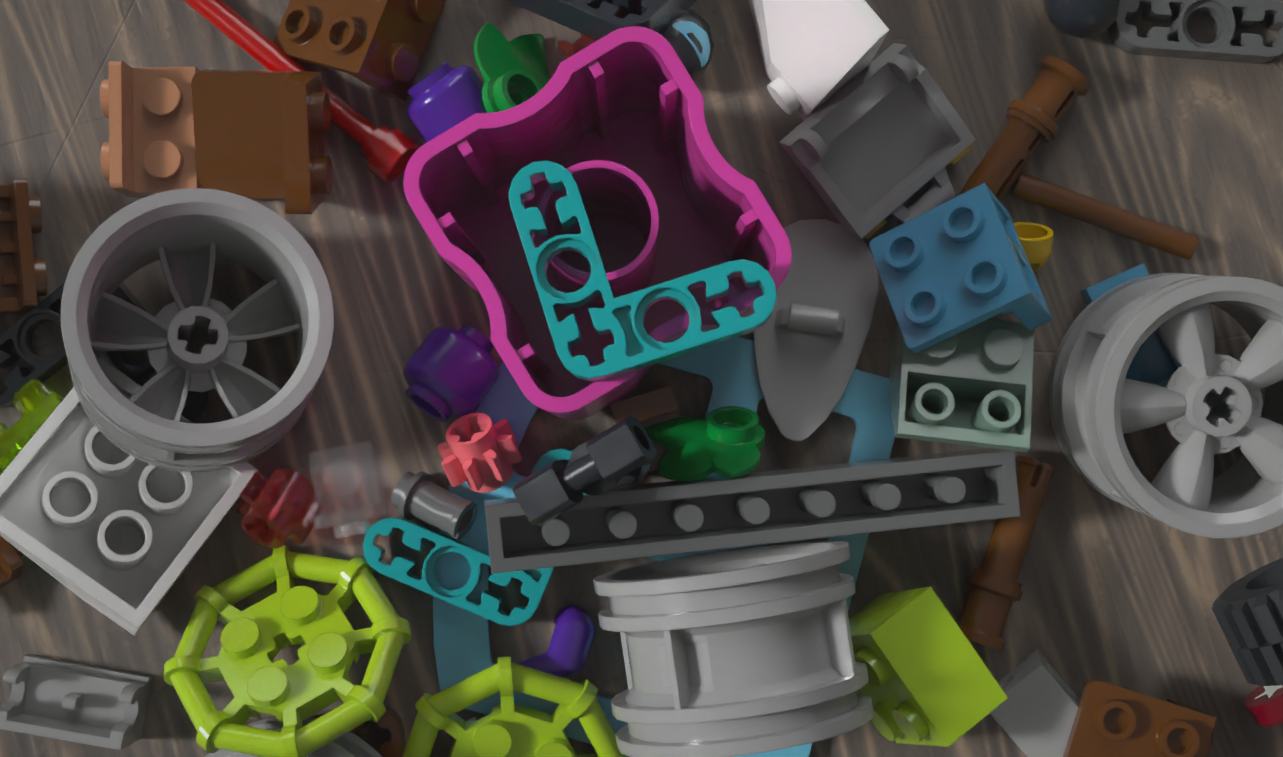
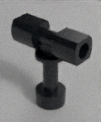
(595, 467)

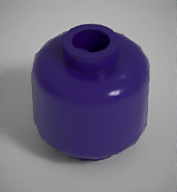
(444, 100)
(450, 372)

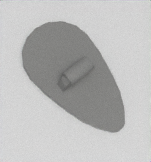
(815, 326)

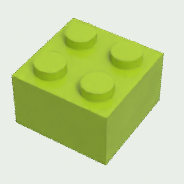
(921, 669)

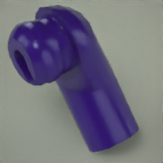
(568, 645)

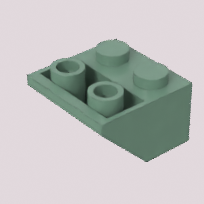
(965, 387)

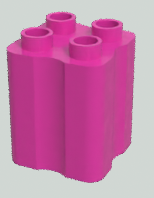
(652, 190)

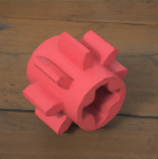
(479, 452)

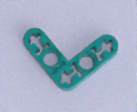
(626, 313)
(534, 580)

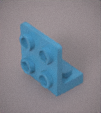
(957, 270)

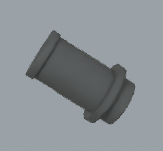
(421, 498)

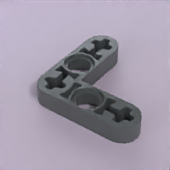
(1245, 48)

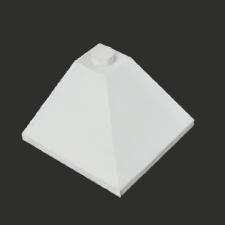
(814, 47)
(105, 519)

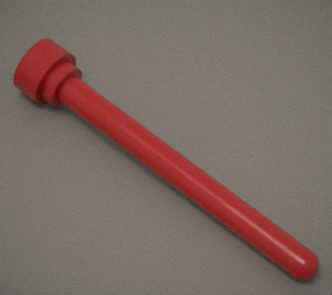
(384, 149)

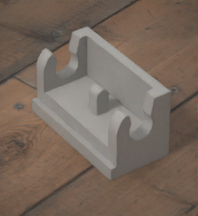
(75, 702)
(1037, 708)

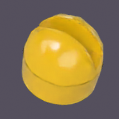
(1036, 241)

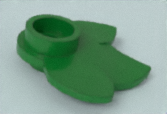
(510, 69)
(698, 446)

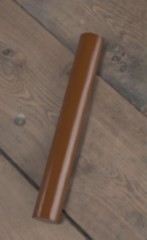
(1105, 216)

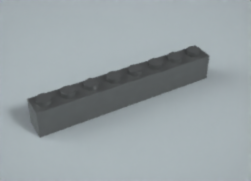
(758, 509)

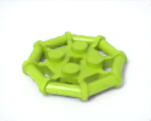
(274, 688)
(511, 727)

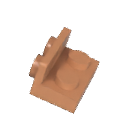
(148, 129)

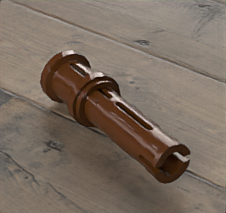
(1030, 123)
(994, 584)

